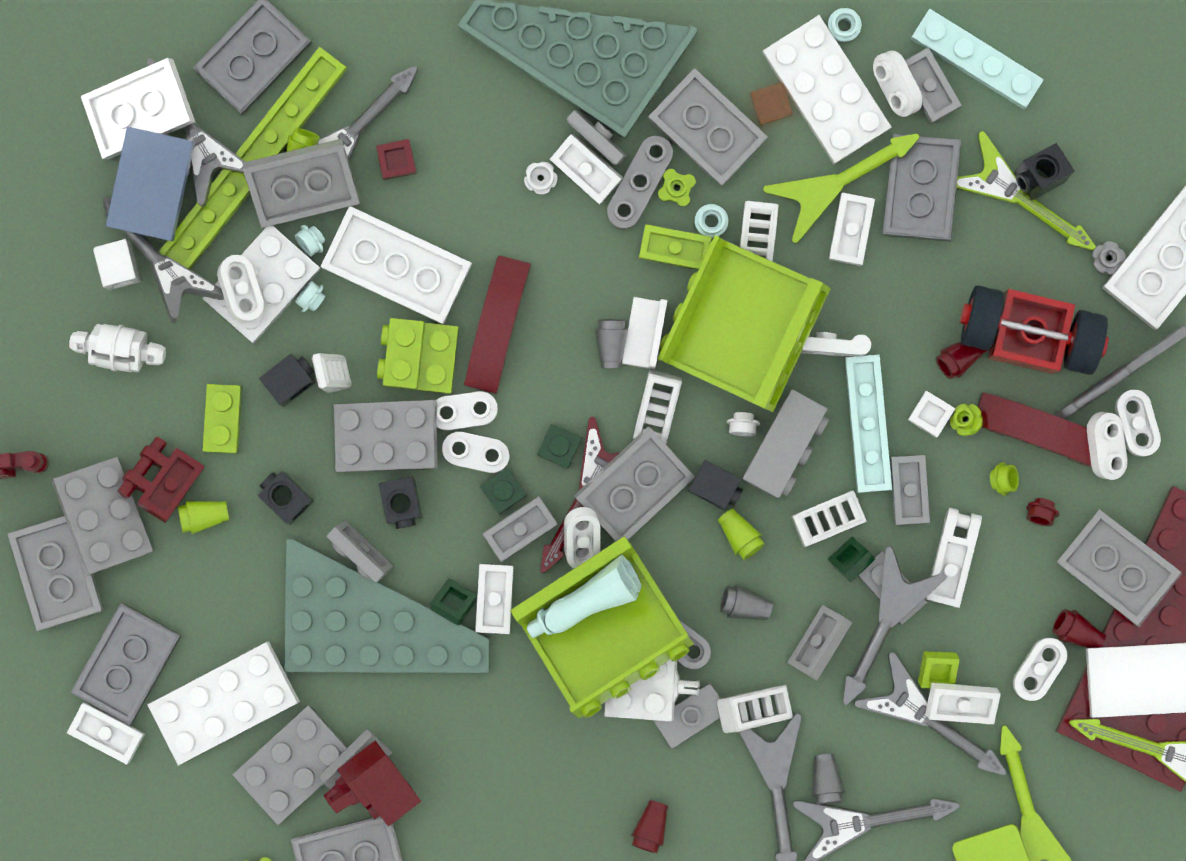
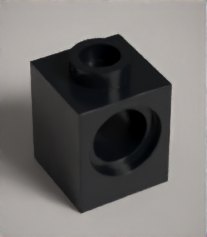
(1050, 161)
(288, 379)
(716, 486)
(389, 491)
(298, 504)

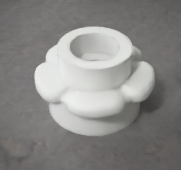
(534, 171)
(743, 424)

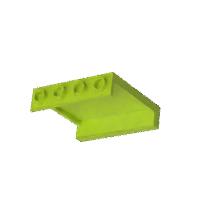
(743, 323)
(611, 646)

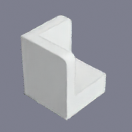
(117, 264)

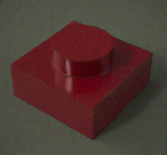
(396, 159)

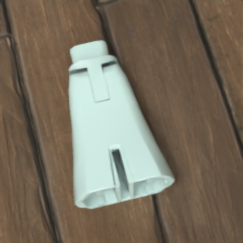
(607, 589)

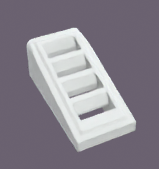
(759, 208)
(331, 372)
(664, 379)
(803, 530)
(734, 712)

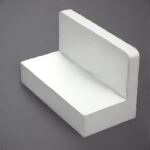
(644, 333)

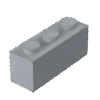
(786, 445)

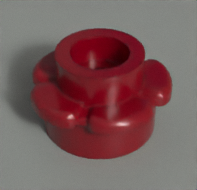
(1042, 512)

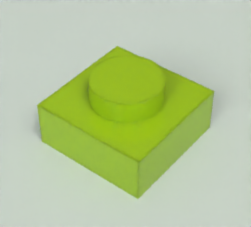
(938, 668)

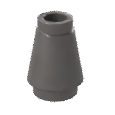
(611, 342)
(744, 604)
(827, 782)

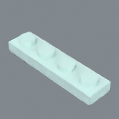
(977, 59)
(868, 423)

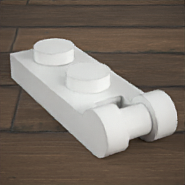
(827, 344)
(954, 557)

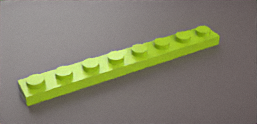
(266, 140)

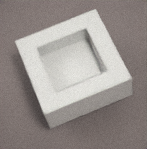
(931, 414)

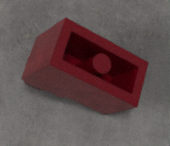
(375, 783)

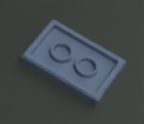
(150, 183)

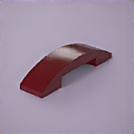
(496, 324)
(1035, 428)

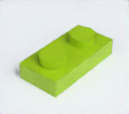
(673, 247)
(222, 418)

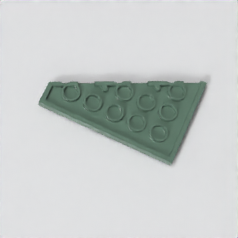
(588, 59)
(358, 625)

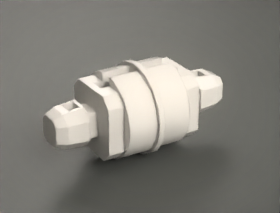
(117, 348)

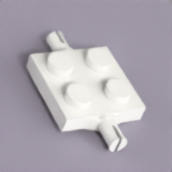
(652, 697)

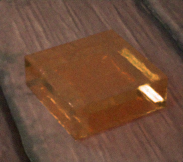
(771, 103)

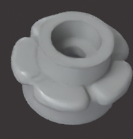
(1099, 257)

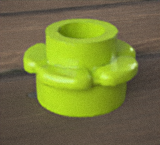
(974, 423)
(1004, 478)

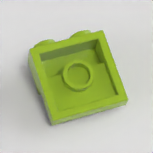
(418, 356)

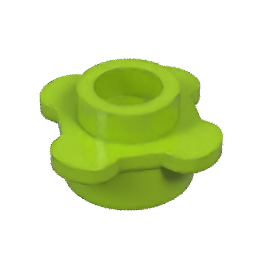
(681, 196)

